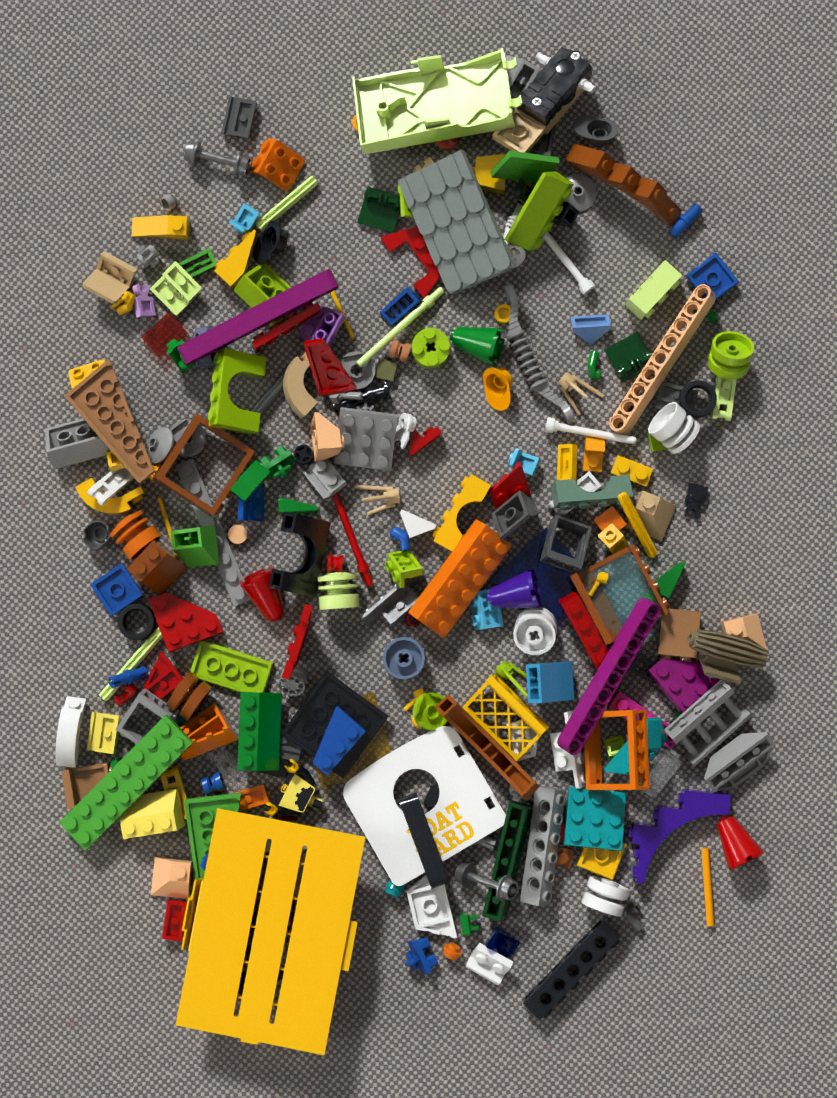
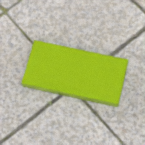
(230, 668)

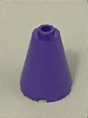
(516, 592)

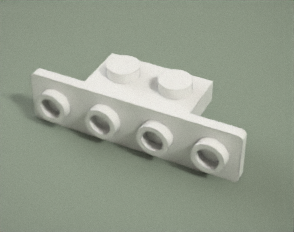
(565, 761)

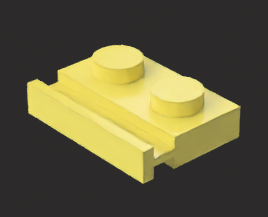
(102, 733)

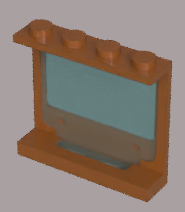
(624, 587)

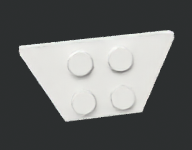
(431, 908)

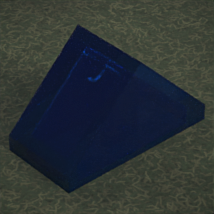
(502, 942)

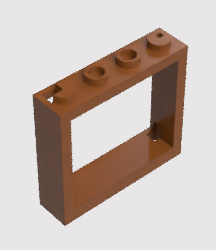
(226, 492)

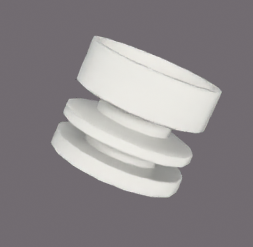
(674, 427)

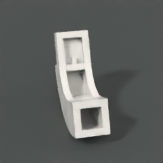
(68, 732)

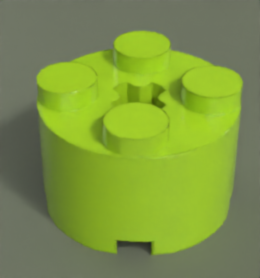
(426, 338)

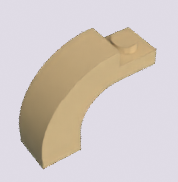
(293, 386)

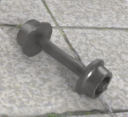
(194, 152)
(505, 889)

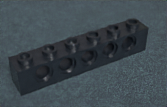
(560, 970)

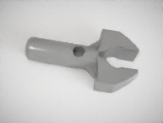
(337, 397)

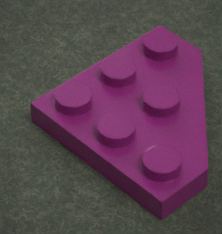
(681, 681)

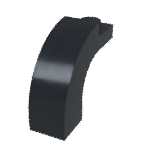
(565, 218)

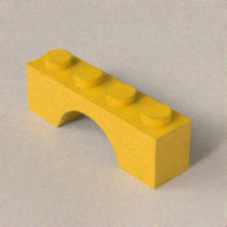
(472, 492)

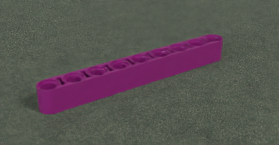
(258, 317)
(609, 676)

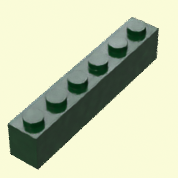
(508, 856)

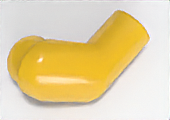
(128, 304)

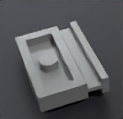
(325, 478)

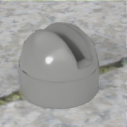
(168, 202)

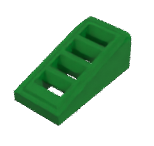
(291, 506)

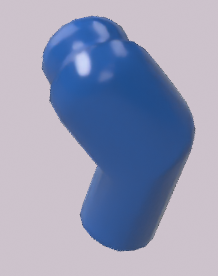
(402, 536)

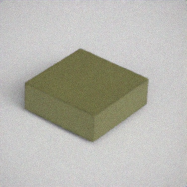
(386, 370)

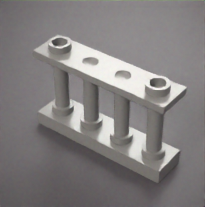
(697, 712)

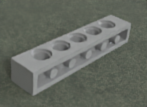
(541, 861)

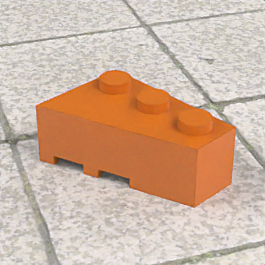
(208, 731)

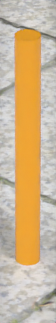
(707, 886)

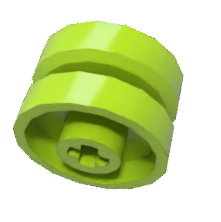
(730, 355)

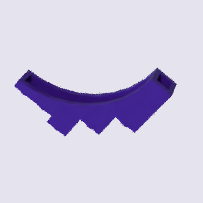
(649, 836)

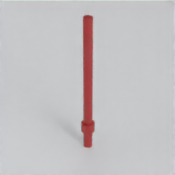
(362, 566)

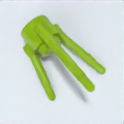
(505, 671)

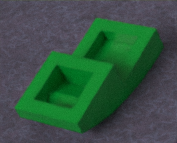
(250, 480)

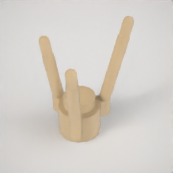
(570, 382)
(391, 497)

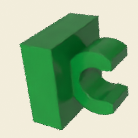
(466, 923)

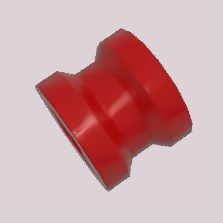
(335, 564)

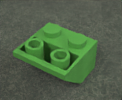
(196, 546)

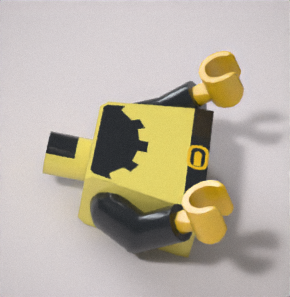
(295, 793)

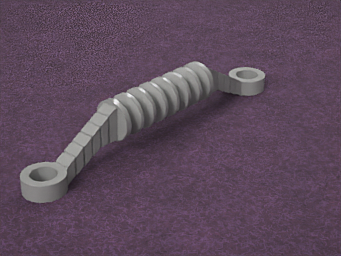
(539, 385)

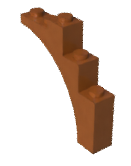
(626, 179)
(487, 746)

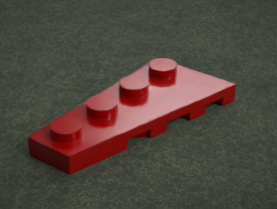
(309, 312)

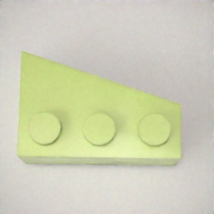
(653, 290)

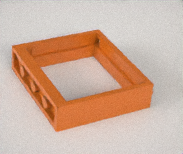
(636, 748)

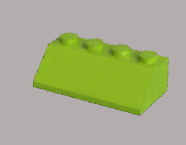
(540, 210)

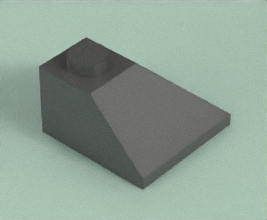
(514, 514)

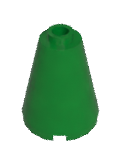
(479, 342)

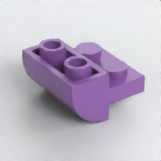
(323, 325)

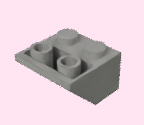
(521, 76)

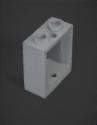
(152, 703)

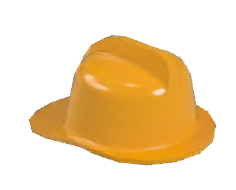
(497, 387)

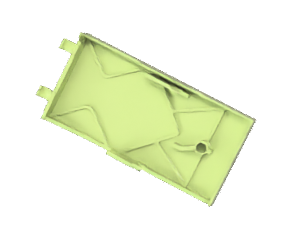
(434, 102)

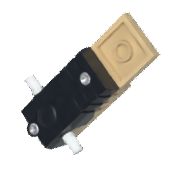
(547, 99)

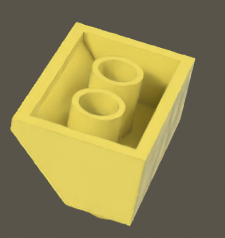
(153, 814)

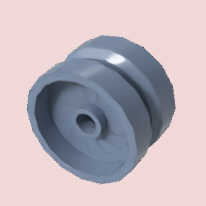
(399, 668)

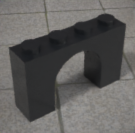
(314, 535)

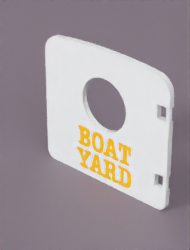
(455, 820)

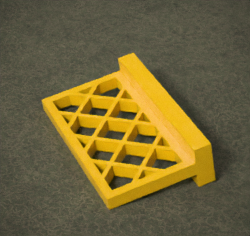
(519, 707)

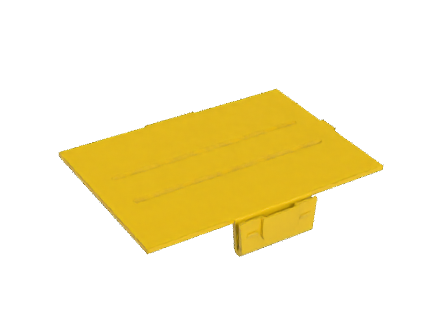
(221, 919)

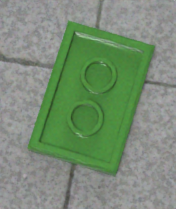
(524, 165)

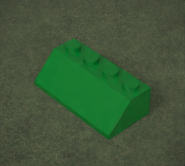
(259, 731)

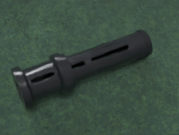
(372, 397)

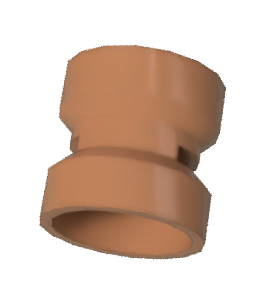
(396, 348)

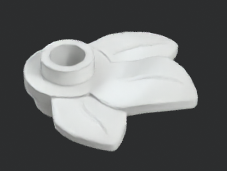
(406, 425)

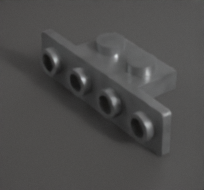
(394, 604)

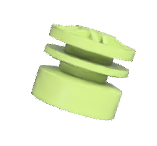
(338, 591)

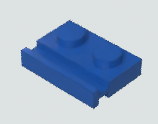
(254, 507)

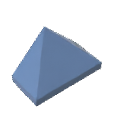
(591, 327)

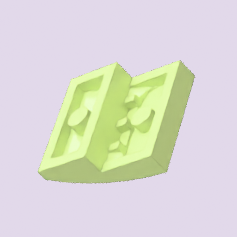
(176, 289)

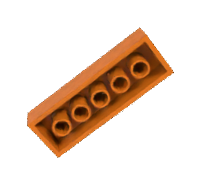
(460, 578)

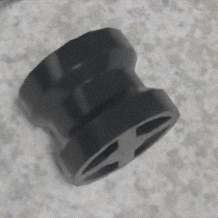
(306, 454)

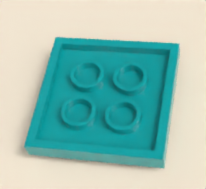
(594, 819)

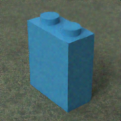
(550, 682)

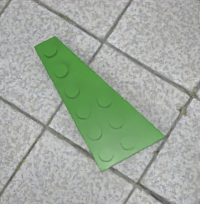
(200, 823)

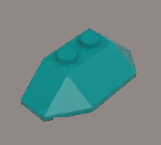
(656, 739)

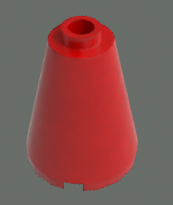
(265, 599)
(737, 842)

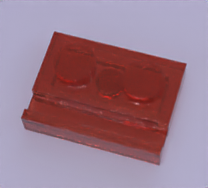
(162, 333)

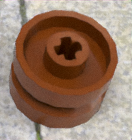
(187, 695)

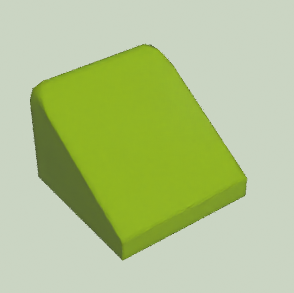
(655, 445)
(613, 745)

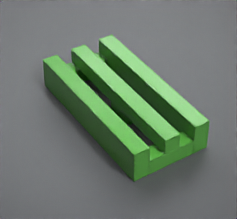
(203, 270)

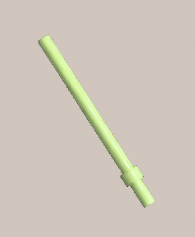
(426, 303)

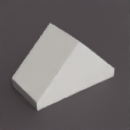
(415, 525)

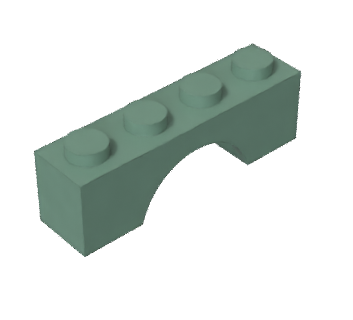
(568, 494)

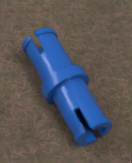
(685, 220)
(128, 677)

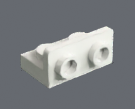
(488, 964)

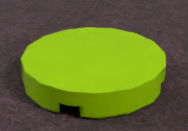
(425, 713)

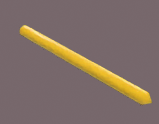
(340, 310)
(165, 517)

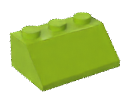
(260, 285)

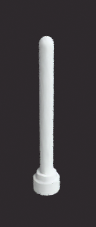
(584, 284)
(553, 425)

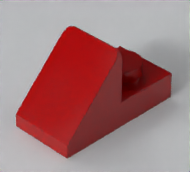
(418, 443)

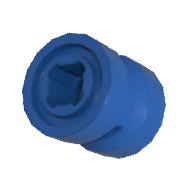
(213, 784)

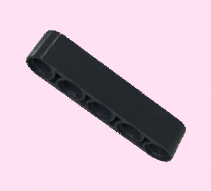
(424, 840)

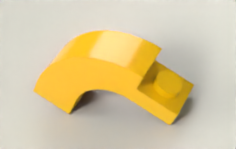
(114, 505)

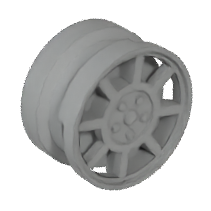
(296, 682)

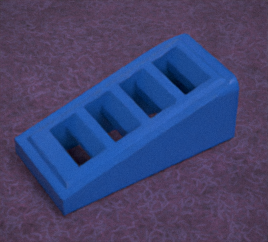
(414, 297)

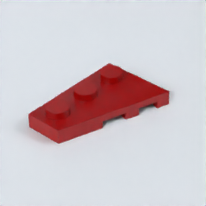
(326, 368)

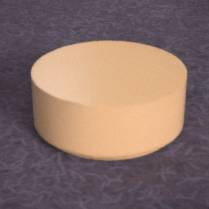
(237, 534)

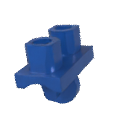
(417, 958)

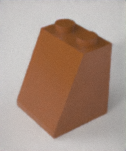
(157, 567)

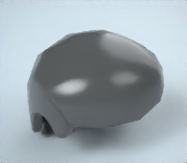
(97, 535)

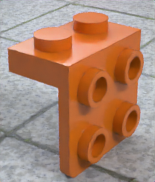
(277, 164)

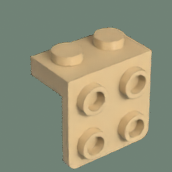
(110, 278)

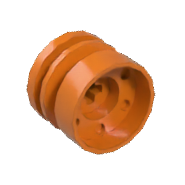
(132, 531)

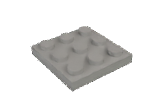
(367, 438)

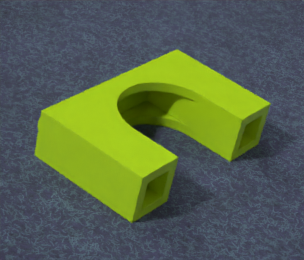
(223, 412)

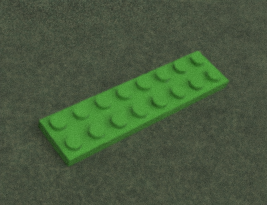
(126, 782)

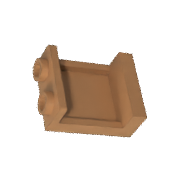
(674, 634)
(81, 781)

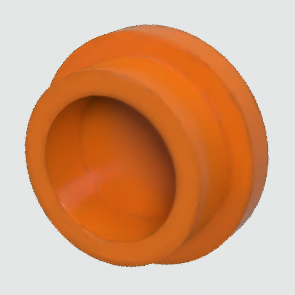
(452, 951)

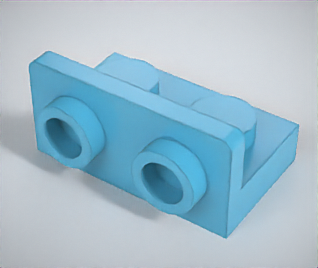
(483, 614)

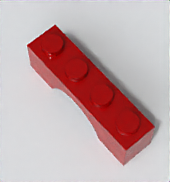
(584, 627)

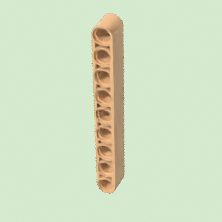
(662, 351)

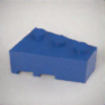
(337, 740)

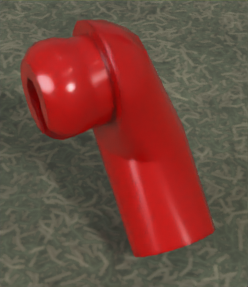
(126, 696)

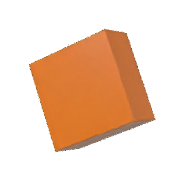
(609, 517)

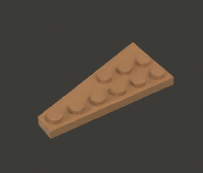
(106, 410)

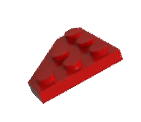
(183, 622)

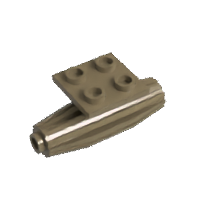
(722, 653)

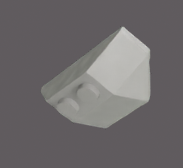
(738, 760)

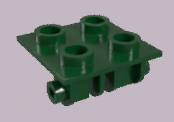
(380, 210)
(628, 356)

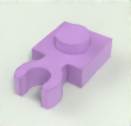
(143, 304)

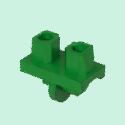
(176, 357)
(279, 465)

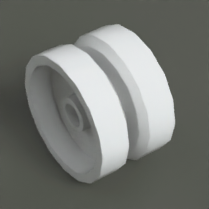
(535, 630)
(605, 896)

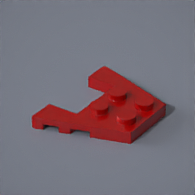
(418, 245)
(295, 648)

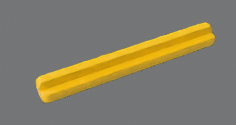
(637, 524)

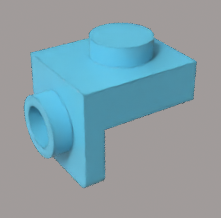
(245, 219)
(528, 462)

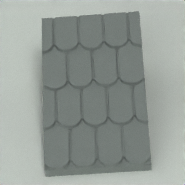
(456, 223)

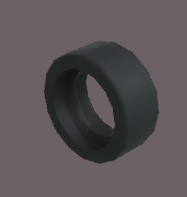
(708, 389)
(122, 622)

